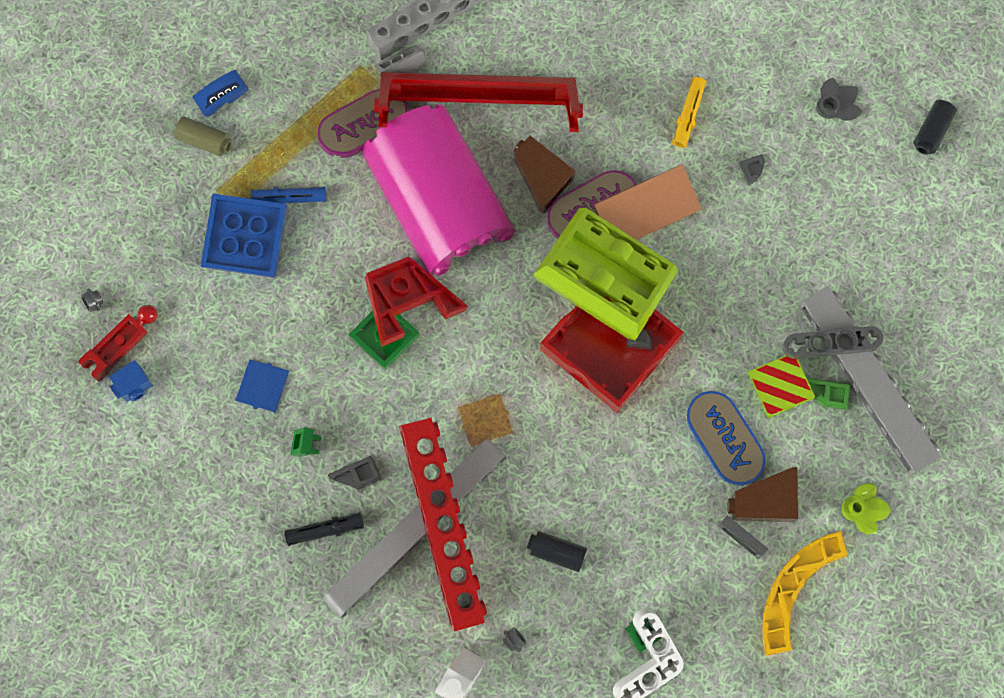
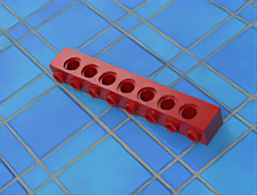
(458, 616)

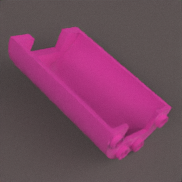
(435, 187)

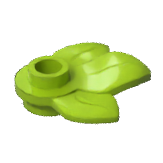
(869, 508)

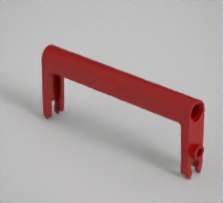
(478, 89)

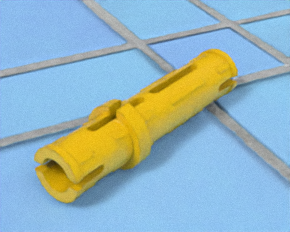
(686, 121)

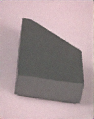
(357, 474)

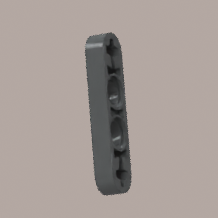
(832, 340)

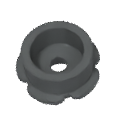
(92, 300)
(514, 640)

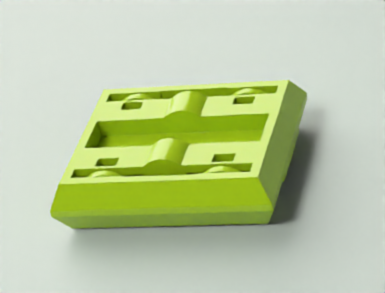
(610, 267)

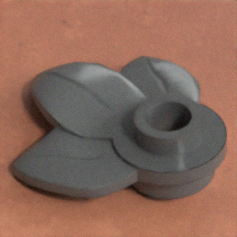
(840, 99)

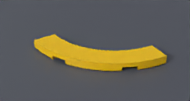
(788, 585)

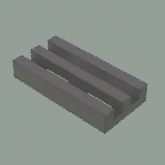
(743, 537)

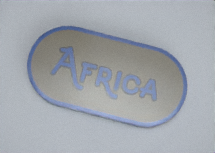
(725, 438)

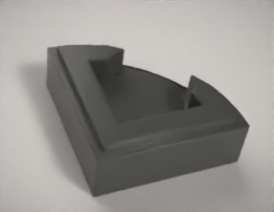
(752, 168)
(642, 342)

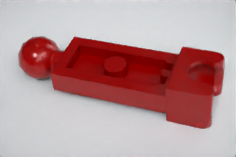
(118, 342)

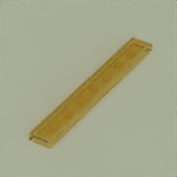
(296, 136)

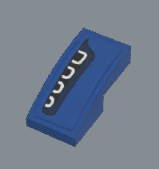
(220, 91)

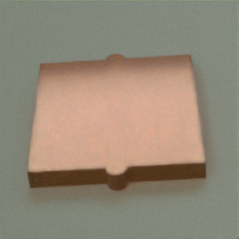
(485, 420)

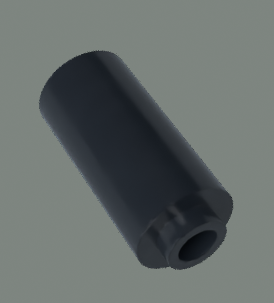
(934, 127)
(557, 550)

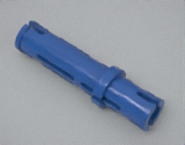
(318, 195)

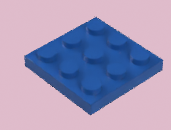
(244, 235)

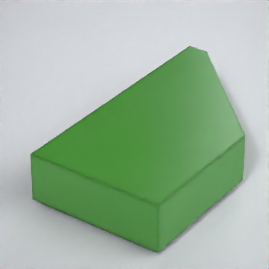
(831, 393)

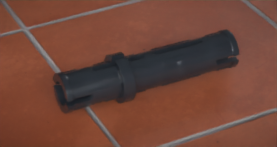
(335, 526)

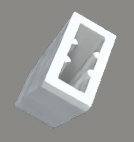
(460, 675)

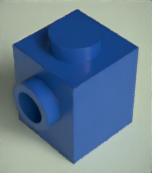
(130, 382)

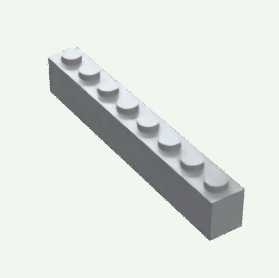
(873, 386)

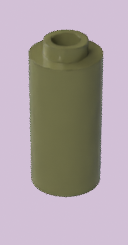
(202, 136)

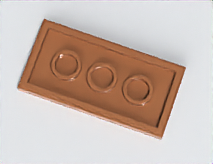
(650, 203)

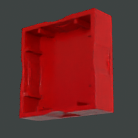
(600, 357)

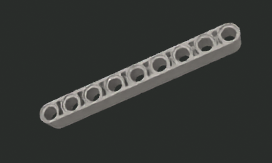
(408, 532)

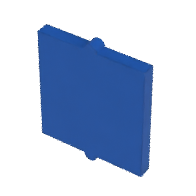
(262, 385)

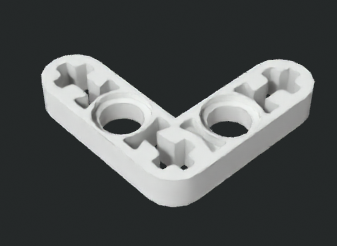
(659, 658)

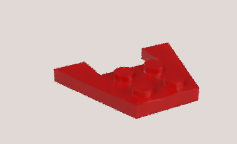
(404, 287)

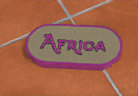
(350, 127)
(584, 196)

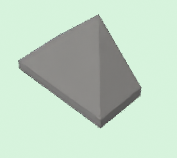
(403, 62)

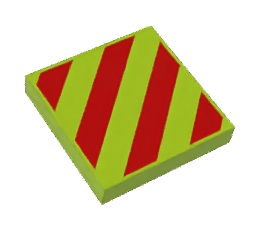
(781, 385)

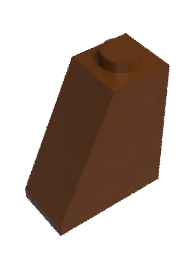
(542, 172)
(767, 500)

